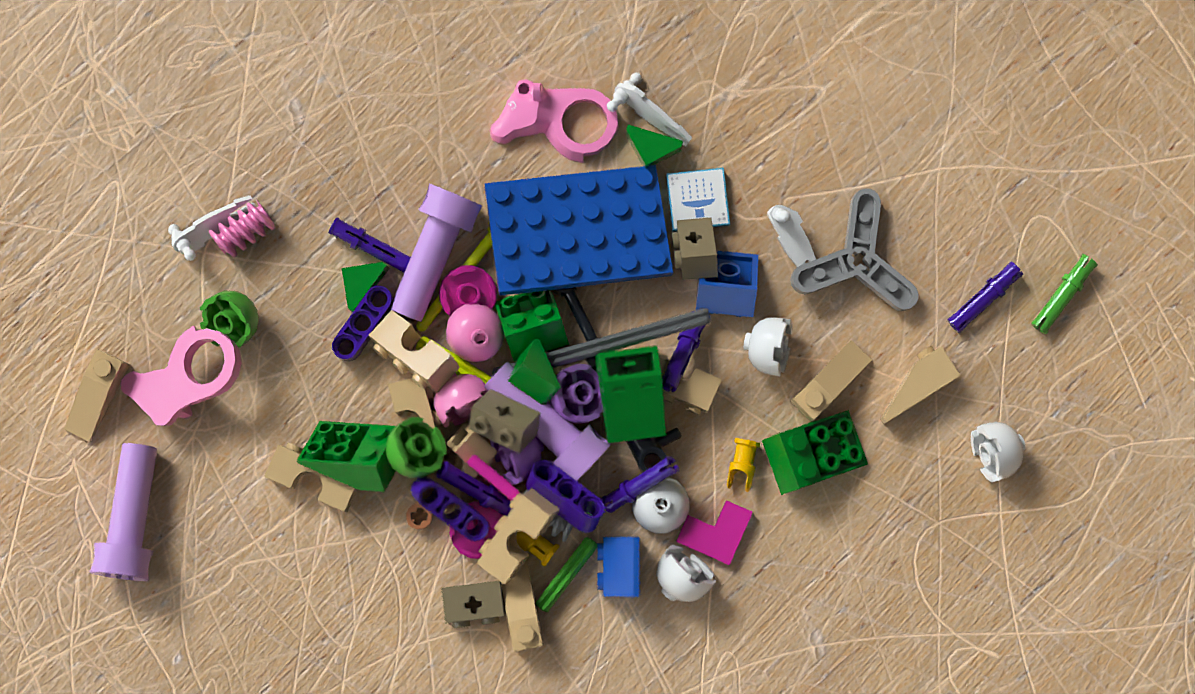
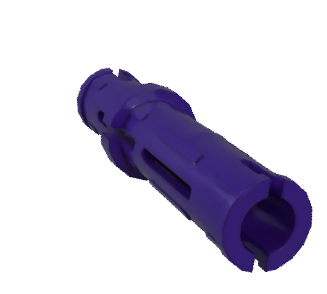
(341, 229)
(994, 288)
(675, 369)
(631, 489)
(486, 495)

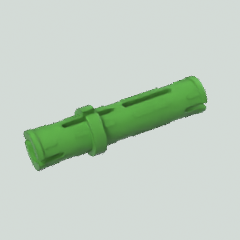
(1071, 284)

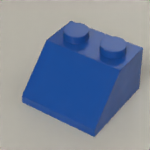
(733, 289)
(620, 566)

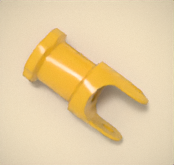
(743, 461)
(538, 547)

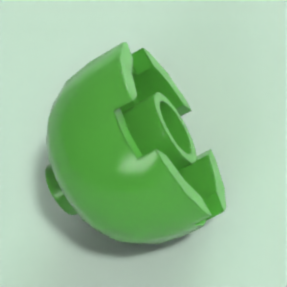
(230, 314)
(415, 448)

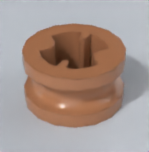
(424, 523)

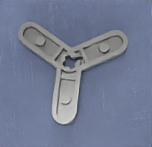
(839, 266)

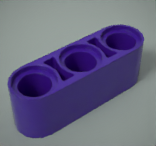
(349, 330)
(571, 508)
(457, 519)

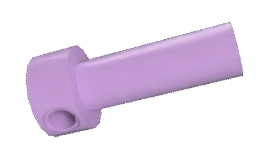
(445, 218)
(573, 448)
(123, 552)

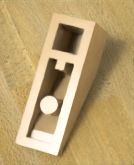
(922, 380)
(831, 381)
(95, 394)
(522, 611)

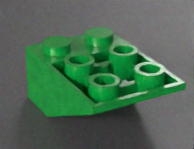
(631, 393)
(814, 452)
(350, 454)

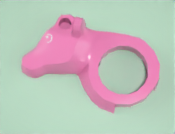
(542, 110)
(170, 391)

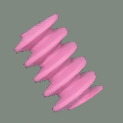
(242, 229)

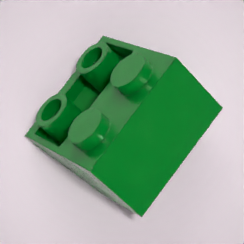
(530, 318)

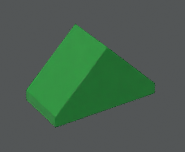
(652, 146)
(360, 280)
(534, 374)

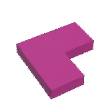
(492, 476)
(718, 540)

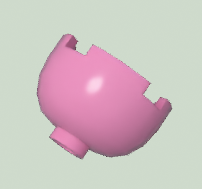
(474, 332)
(457, 397)

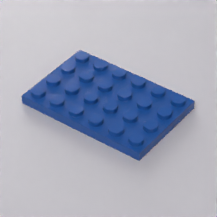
(578, 230)

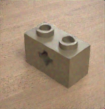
(696, 248)
(504, 421)
(457, 596)

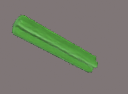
(566, 574)

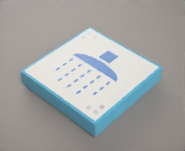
(698, 196)

